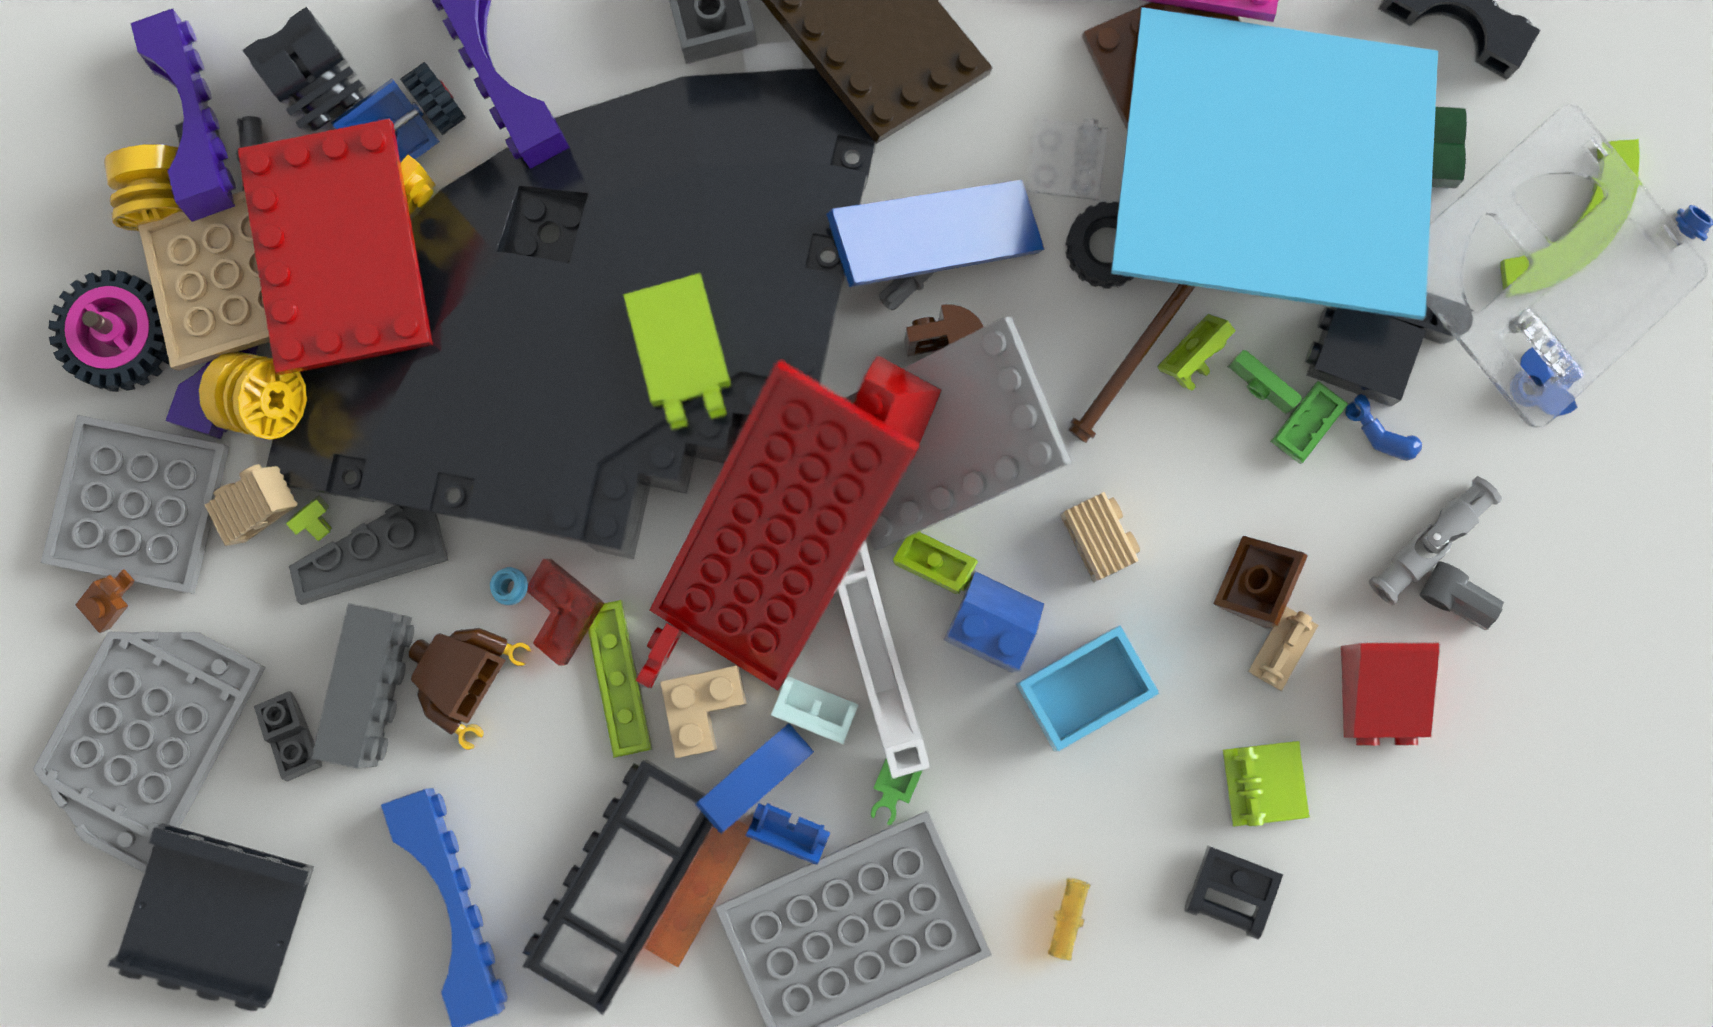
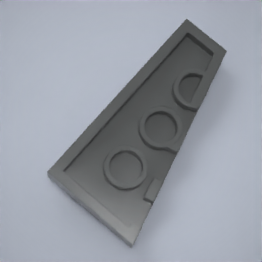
(373, 552)

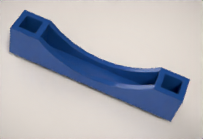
(470, 986)

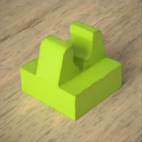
(311, 518)

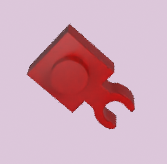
(661, 645)

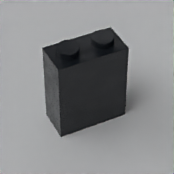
(1364, 353)

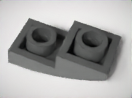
(288, 734)

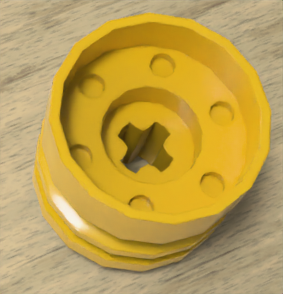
(140, 184)
(250, 398)

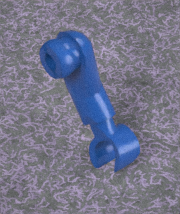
(1384, 441)

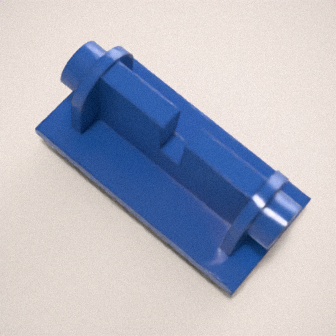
(772, 828)

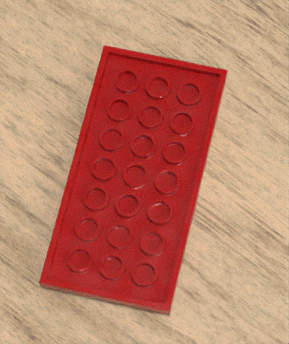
(782, 524)

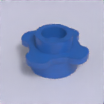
(1694, 222)

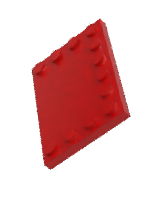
(334, 247)

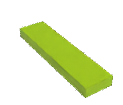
(618, 682)

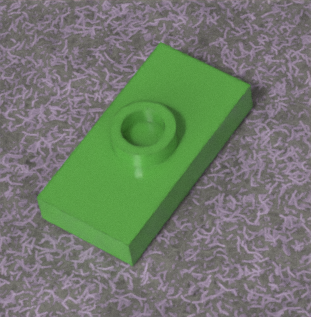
(1264, 382)
(1309, 422)

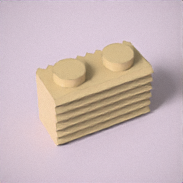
(250, 504)
(1100, 537)

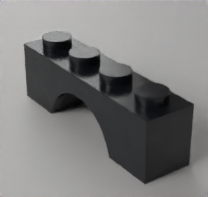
(1498, 36)

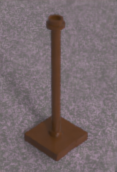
(1083, 428)

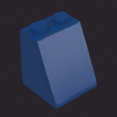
(995, 623)

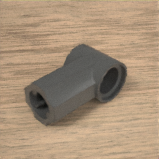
(1451, 591)

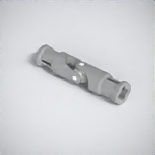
(1453, 522)

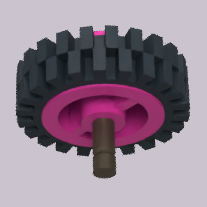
(109, 331)

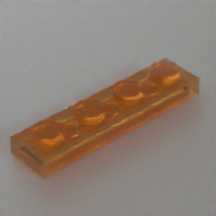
(698, 893)

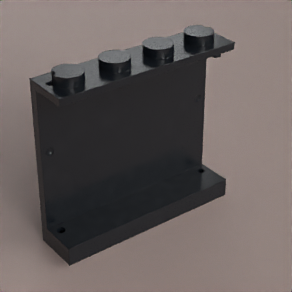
(213, 917)

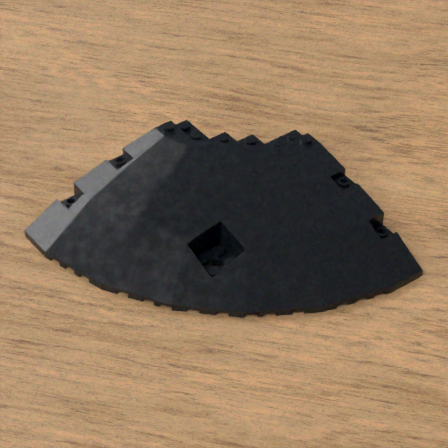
(533, 357)

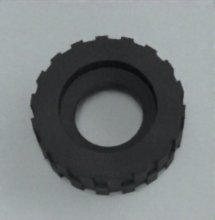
(1078, 246)

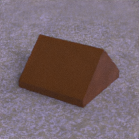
(1260, 581)

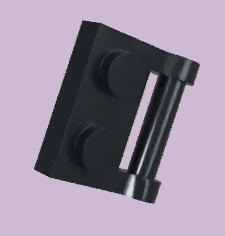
(1237, 879)

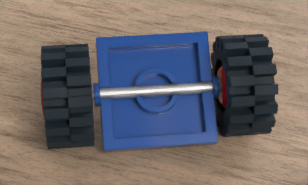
(390, 103)

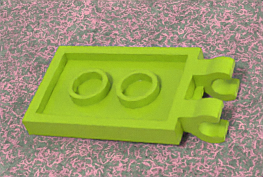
(678, 346)

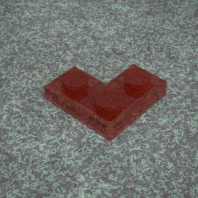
(571, 609)

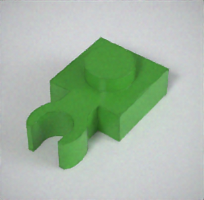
(894, 789)

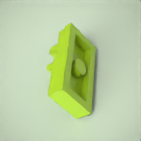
(1189, 355)
(935, 562)

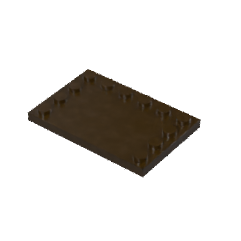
(884, 55)

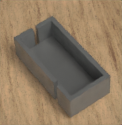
(363, 687)

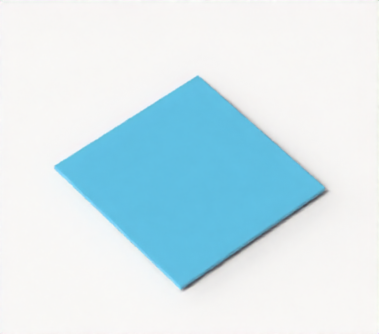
(1278, 164)

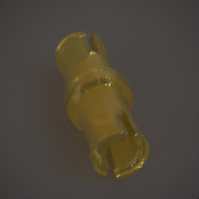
(1069, 918)

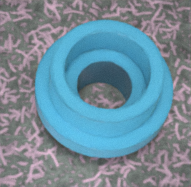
(500, 582)

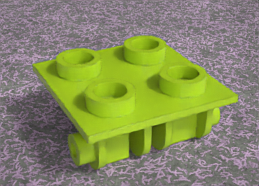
(1266, 783)

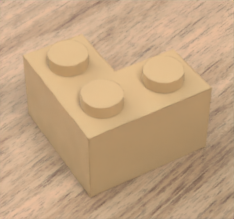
(689, 706)

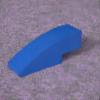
(754, 778)

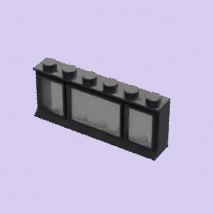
(620, 886)

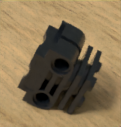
(304, 68)

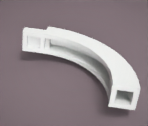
(881, 669)

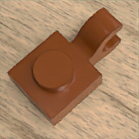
(103, 600)

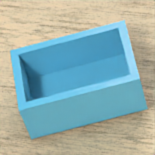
(1087, 688)

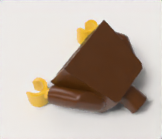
(456, 675)

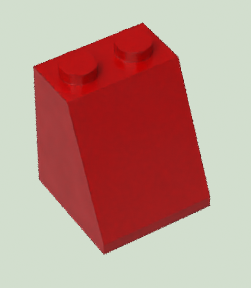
(897, 398)
(1389, 691)

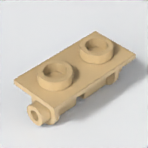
(1283, 648)

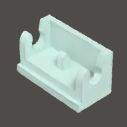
(814, 709)

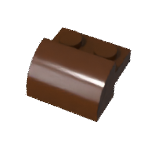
(930, 336)

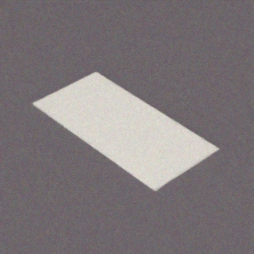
(773, 57)

